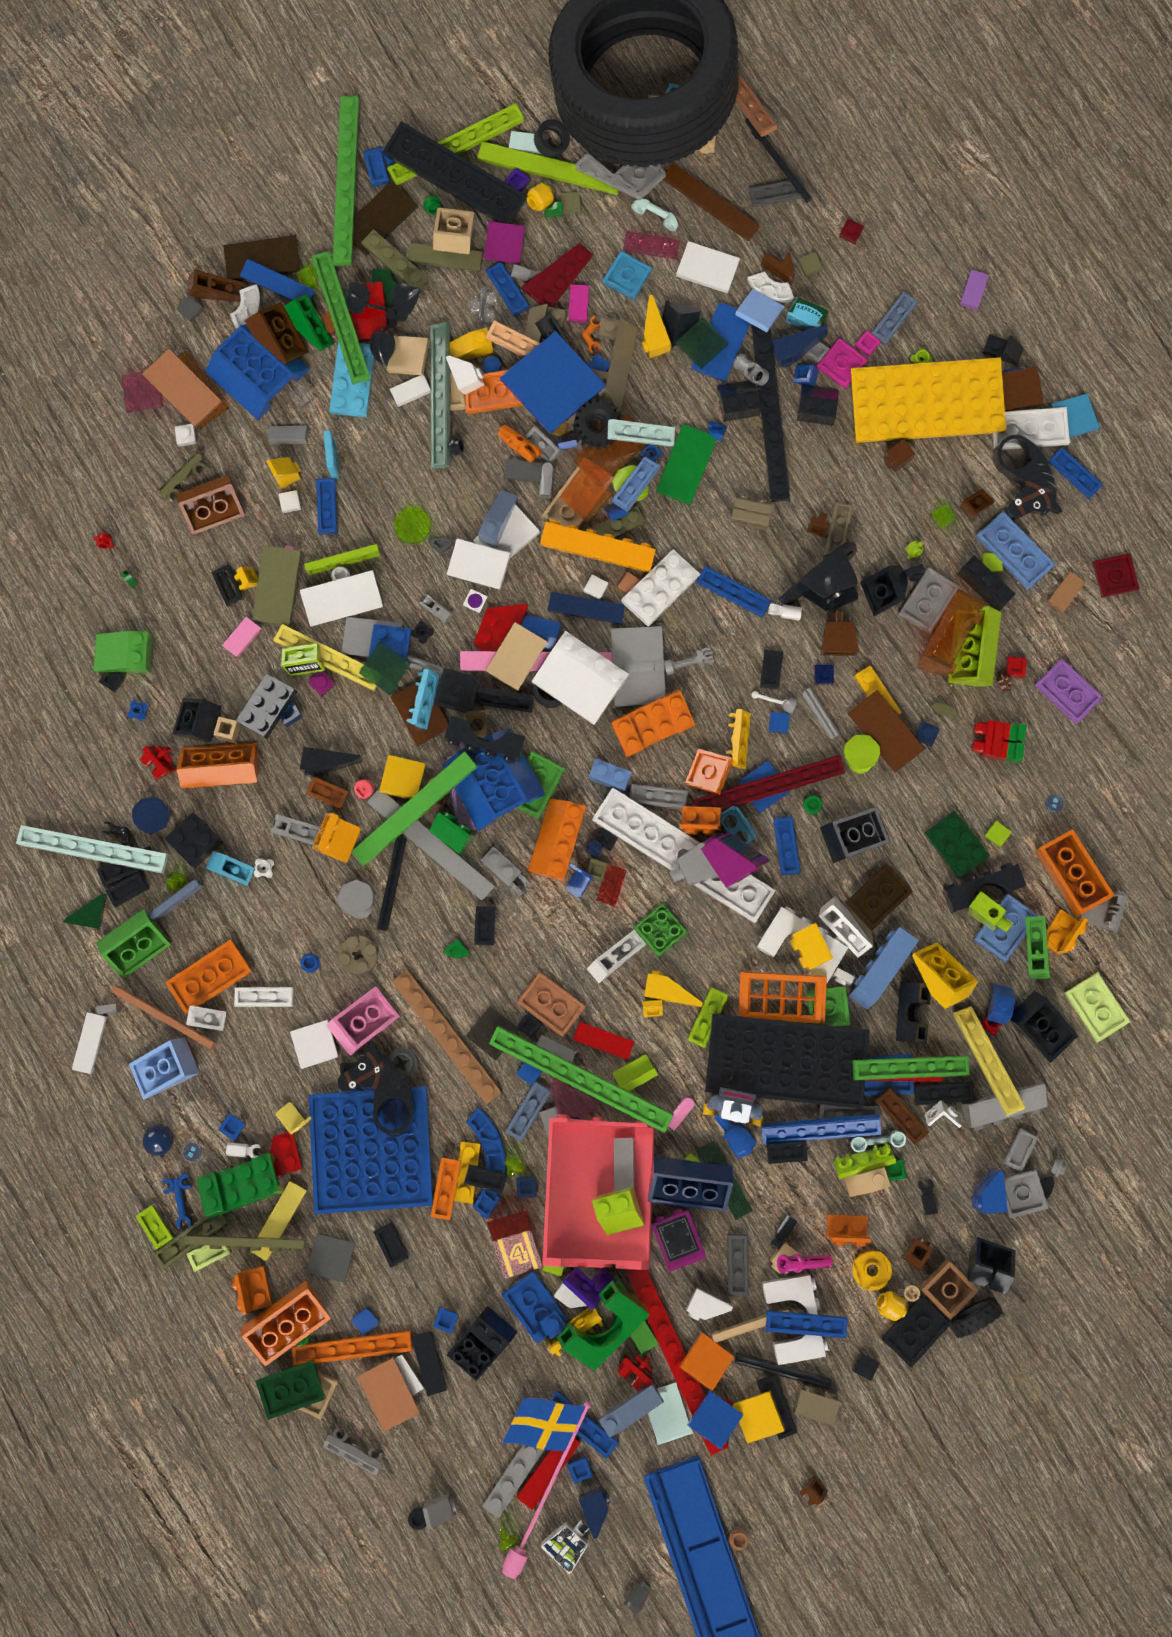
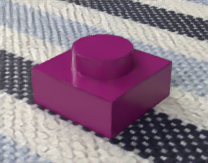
(321, 683)

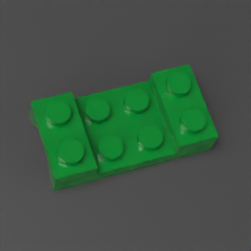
(239, 1186)

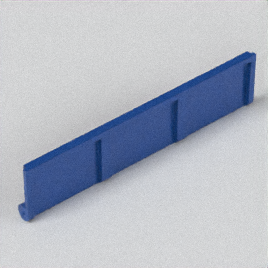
(699, 1551)

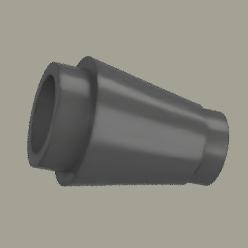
(637, 1597)

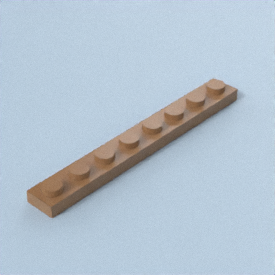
(446, 1037)

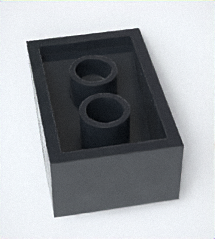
(854, 834)
(1043, 1026)

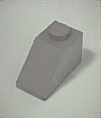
(439, 1510)

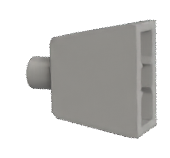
(693, 867)

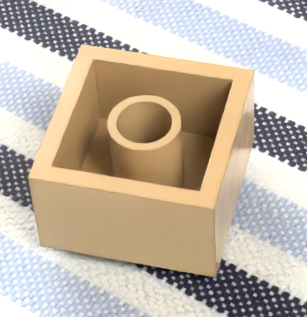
(453, 230)

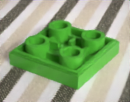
(660, 930)

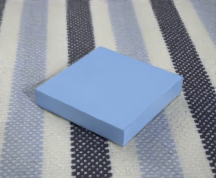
(759, 310)

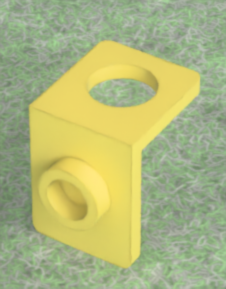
(291, 1118)

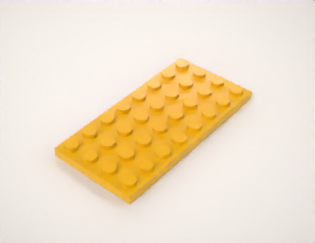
(928, 400)

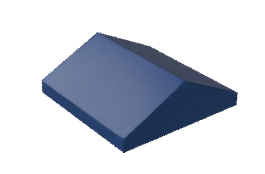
(543, 628)

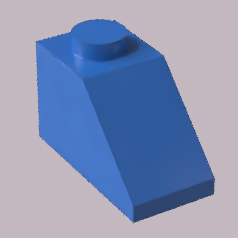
(1001, 1004)

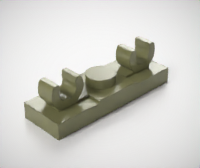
(180, 476)

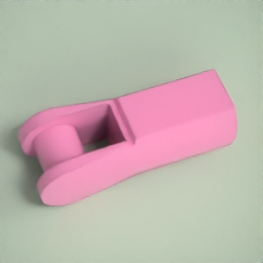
(680, 1112)

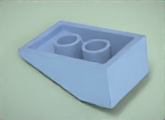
(164, 1067)

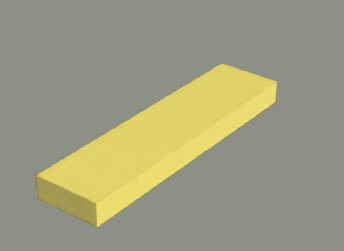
(281, 1216)

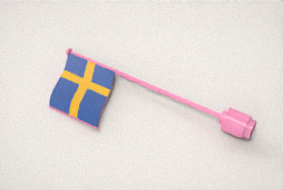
(545, 1427)

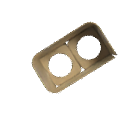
(470, 715)

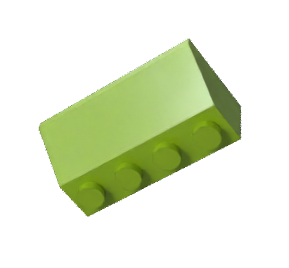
(979, 651)

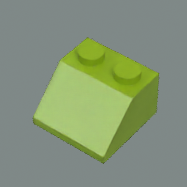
(618, 1210)

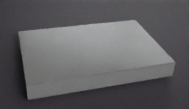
(929, 600)
(359, 634)

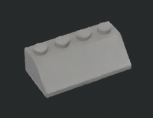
(989, 1110)

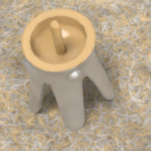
(910, 1292)

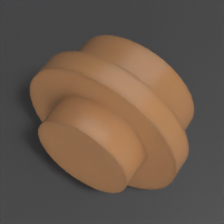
(739, 1539)

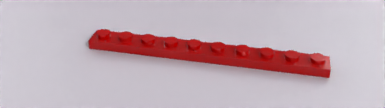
(669, 1343)

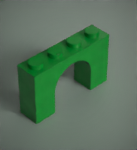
(595, 1349)

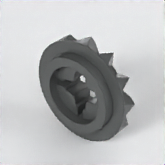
(404, 1054)

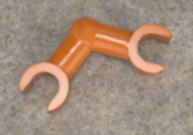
(586, 335)

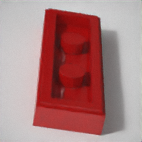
(603, 1040)

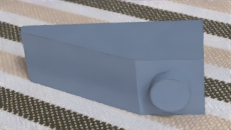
(497, 518)
(630, 1410)

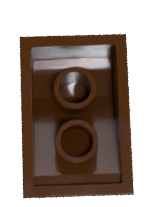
(277, 333)

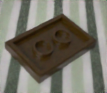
(878, 897)

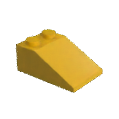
(944, 975)

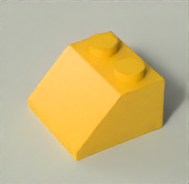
(811, 947)

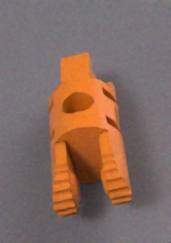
(519, 443)

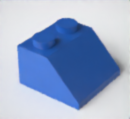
(990, 1194)

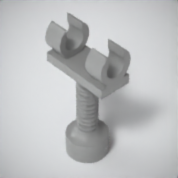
(701, 658)

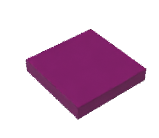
(504, 242)

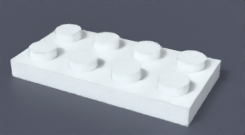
(660, 588)

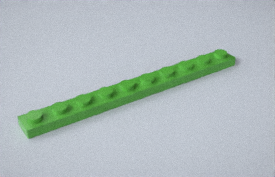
(346, 181)
(581, 1079)

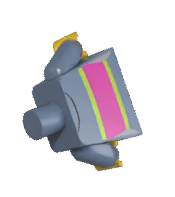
(735, 1106)

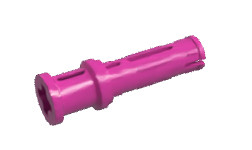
(798, 1263)

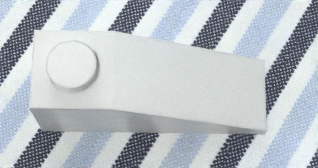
(845, 926)
(616, 956)

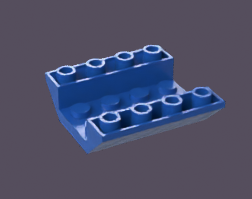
(251, 371)
(495, 785)

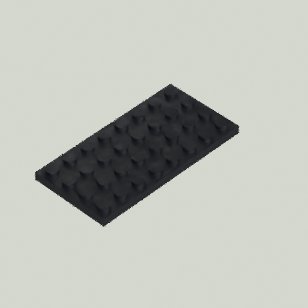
(786, 1060)

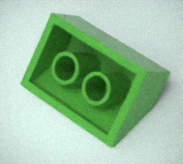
(132, 944)

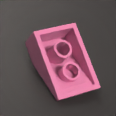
(362, 1020)

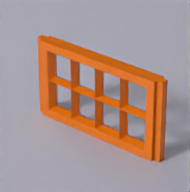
(819, 1004)

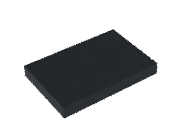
(916, 1331)

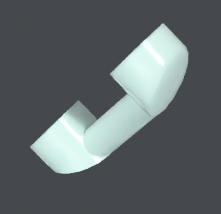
(641, 205)
(895, 1137)

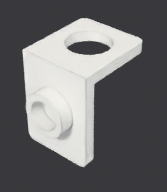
(943, 1109)

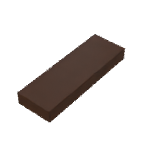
(902, 1116)

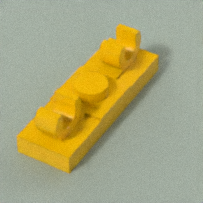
(740, 738)
(583, 1321)

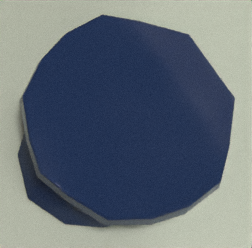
(150, 815)

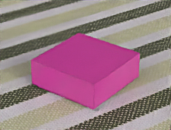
(867, 343)

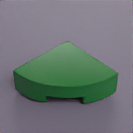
(554, 211)
(129, 579)
(456, 950)

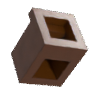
(917, 1260)

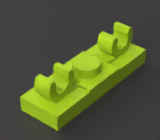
(864, 1161)

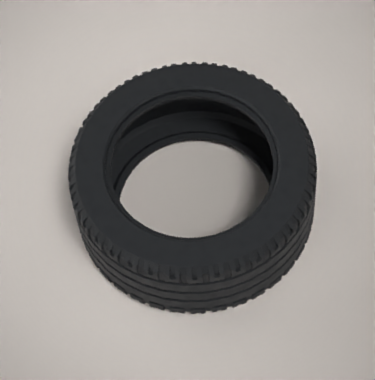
(656, 127)

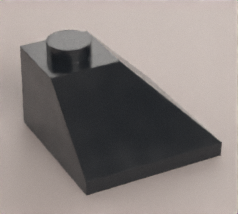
(885, 588)

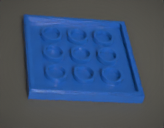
(552, 382)

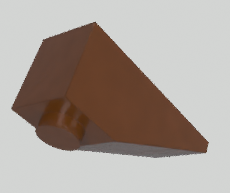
(214, 287)

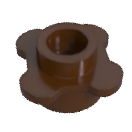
(1004, 683)

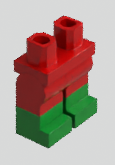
(1000, 740)

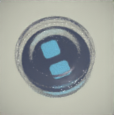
(1055, 803)
(191, 1152)

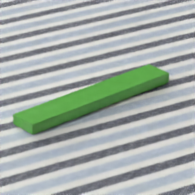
(910, 1067)

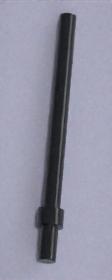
(780, 162)

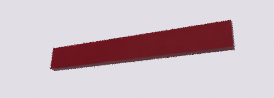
(774, 784)

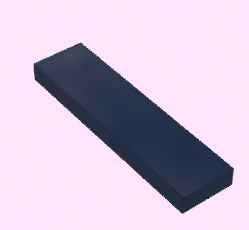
(586, 608)

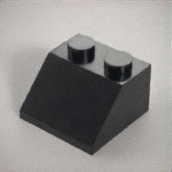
(739, 400)
(817, 405)
(197, 719)

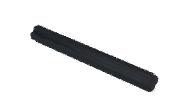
(391, 884)
(783, 1370)

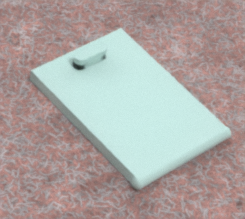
(670, 1417)

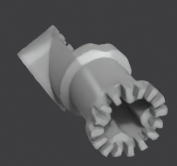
(750, 369)

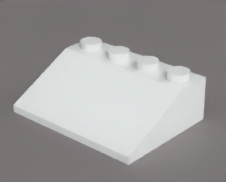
(580, 678)

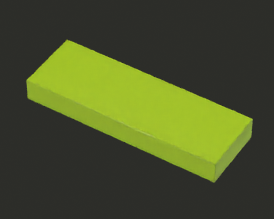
(702, 1028)

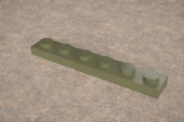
(253, 1243)

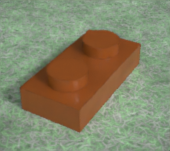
(327, 793)

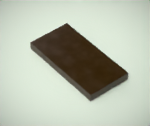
(382, 214)
(275, 254)

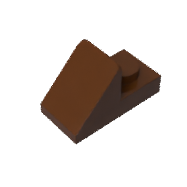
(782, 270)
(976, 504)

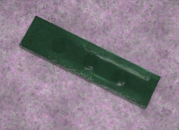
(737, 1202)

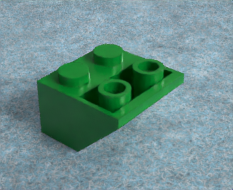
(451, 832)

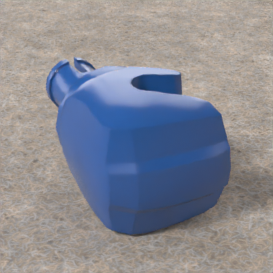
(737, 1136)

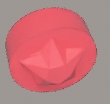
(364, 788)

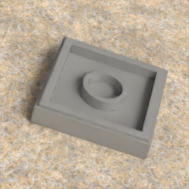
(1024, 1194)

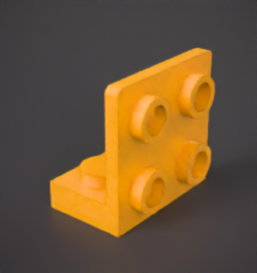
(336, 837)
(1064, 932)

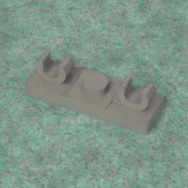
(353, 1453)

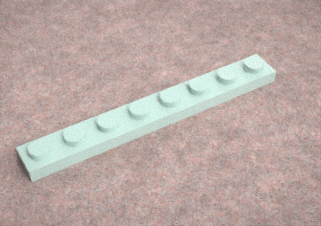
(92, 849)

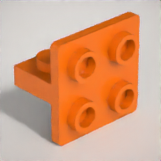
(701, 820)

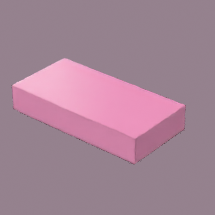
(241, 637)

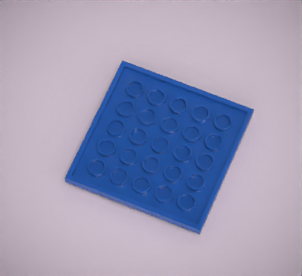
(361, 1166)

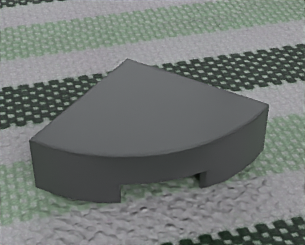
(440, 544)

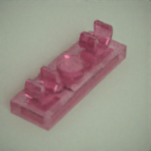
(651, 245)

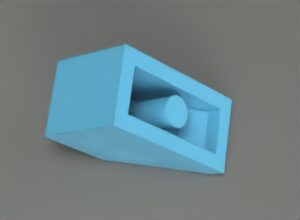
(230, 868)

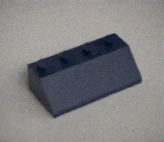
(690, 1183)

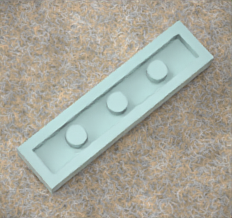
(641, 433)

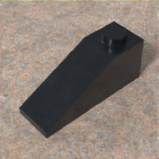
(322, 761)

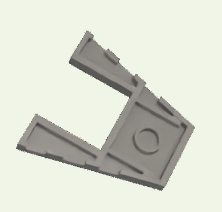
(631, 180)

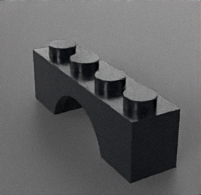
(509, 746)
(961, 896)

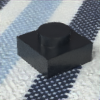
(914, 573)

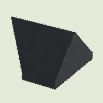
(679, 319)

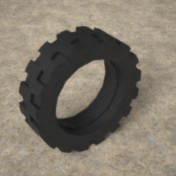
(975, 1317)

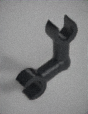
(124, 831)

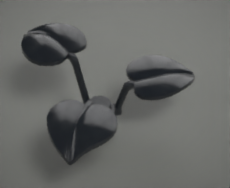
(404, 300)

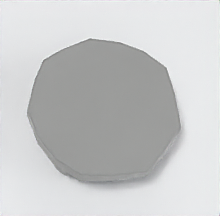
(356, 899)

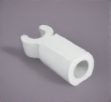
(785, 611)
(241, 1150)

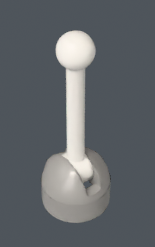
(788, 704)

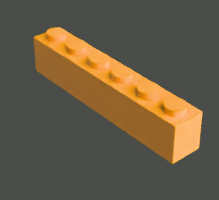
(597, 547)

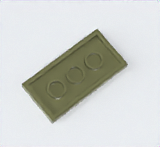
(276, 585)

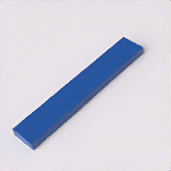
(821, 1129)

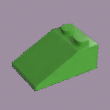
(123, 652)

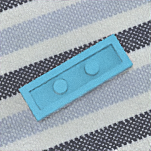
(424, 698)

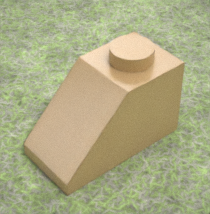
(867, 1182)

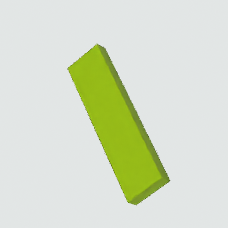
(342, 559)

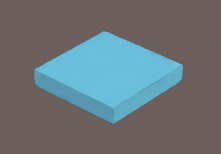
(331, 454)

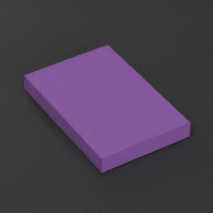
(1068, 691)

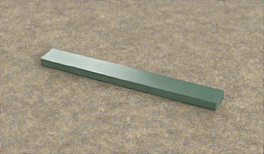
(440, 395)

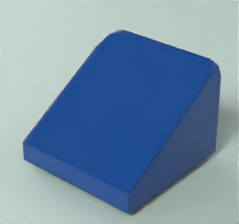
(806, 375)
(365, 1320)

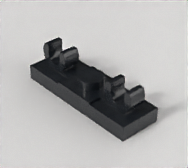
(505, 698)

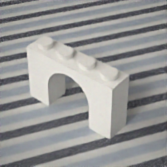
(788, 923)
(799, 1289)

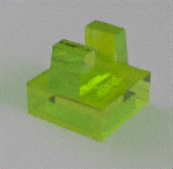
(307, 276)
(943, 516)

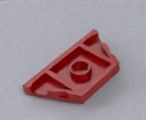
(497, 624)

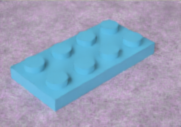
(349, 398)

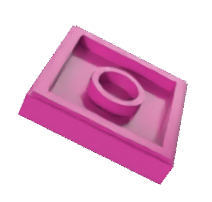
(839, 361)

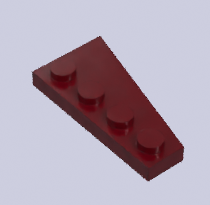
(556, 278)

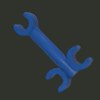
(177, 1185)

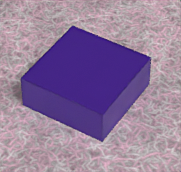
(517, 180)

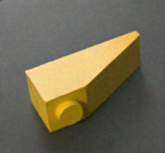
(655, 335)
(471, 345)
(665, 989)

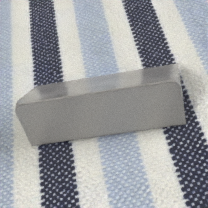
(287, 435)
(545, 443)

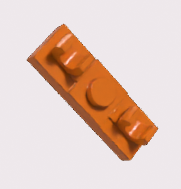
(445, 1188)

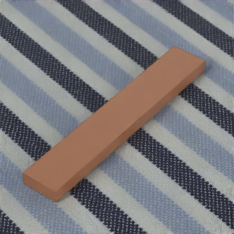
(164, 1017)

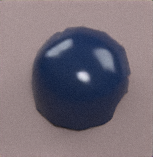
(157, 1140)

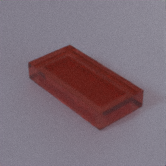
(611, 885)

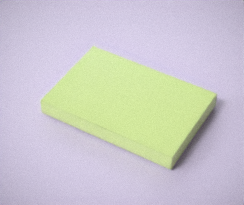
(1097, 1007)

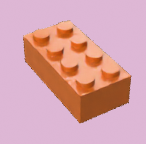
(1074, 873)

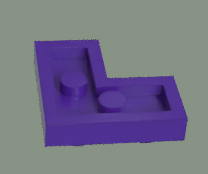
(587, 1289)

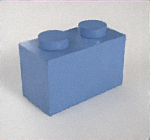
(610, 775)

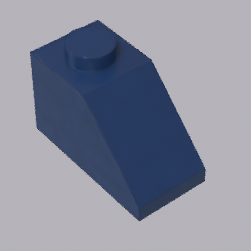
(595, 1509)

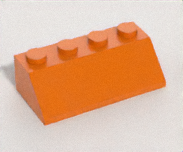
(218, 765)
(557, 839)
(285, 1323)

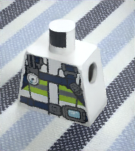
(567, 1544)

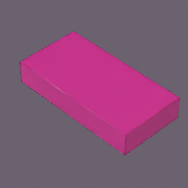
(578, 303)

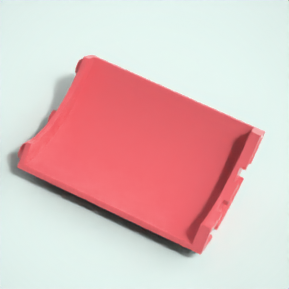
(578, 1171)

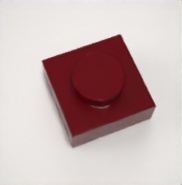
(851, 231)

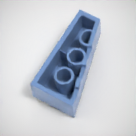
(883, 968)

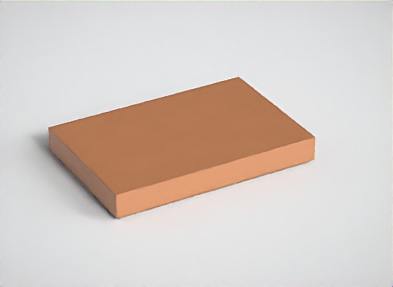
(551, 1004)
(388, 1394)

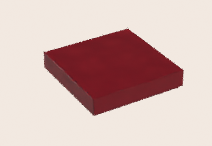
(1115, 575)

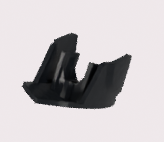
(829, 582)

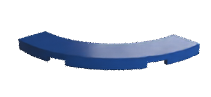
(494, 1158)

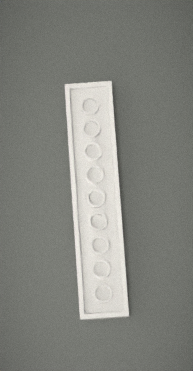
(667, 843)

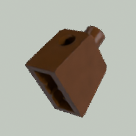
(839, 637)

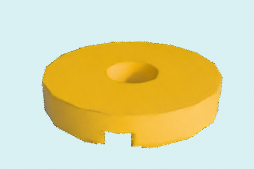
(860, 1265)

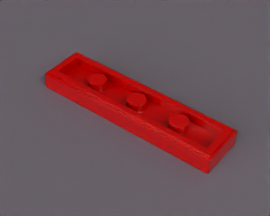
(540, 1479)

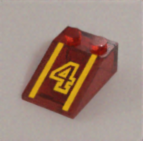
(515, 1243)

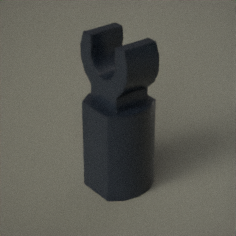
(928, 1198)
(784, 1231)

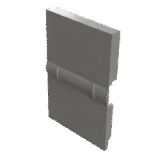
(641, 656)

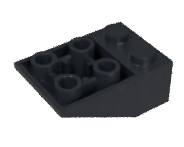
(482, 1343)

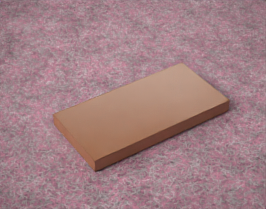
(182, 388)

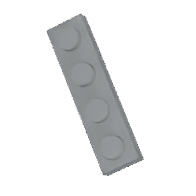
(511, 1479)

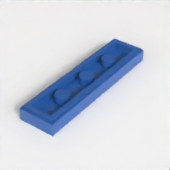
(274, 281)
(733, 591)
(806, 1324)
(590, 1430)

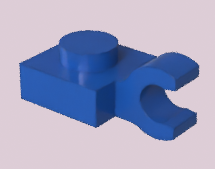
(550, 1325)

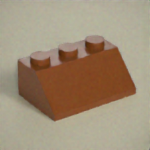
(210, 504)

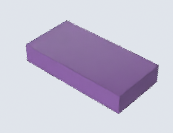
(974, 290)

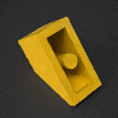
(284, 471)

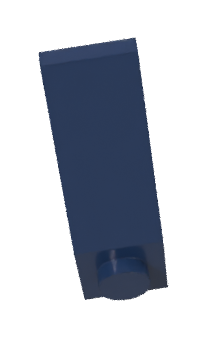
(795, 346)

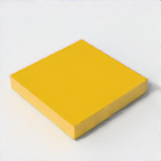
(402, 777)
(759, 1417)

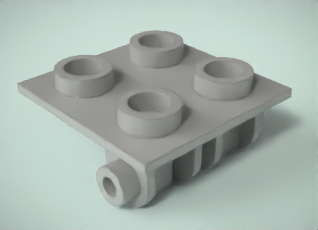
(1109, 913)

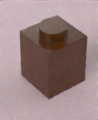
(898, 456)

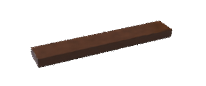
(711, 202)

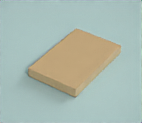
(516, 656)

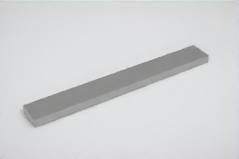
(435, 848)

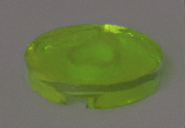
(412, 525)

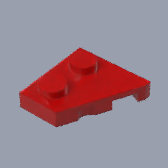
(286, 1154)

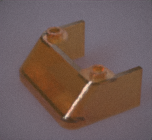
(951, 634)

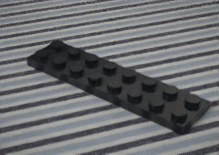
(454, 174)

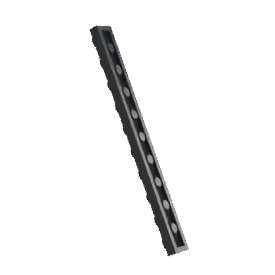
(771, 417)

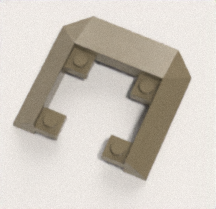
(616, 378)

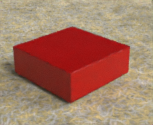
(1015, 667)

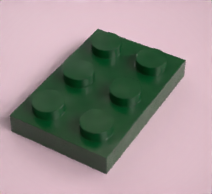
(956, 844)
(290, 1389)

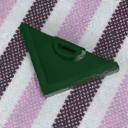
(90, 914)

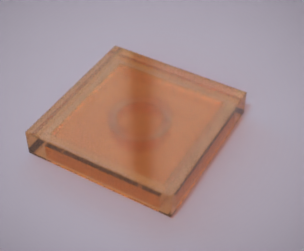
(585, 496)

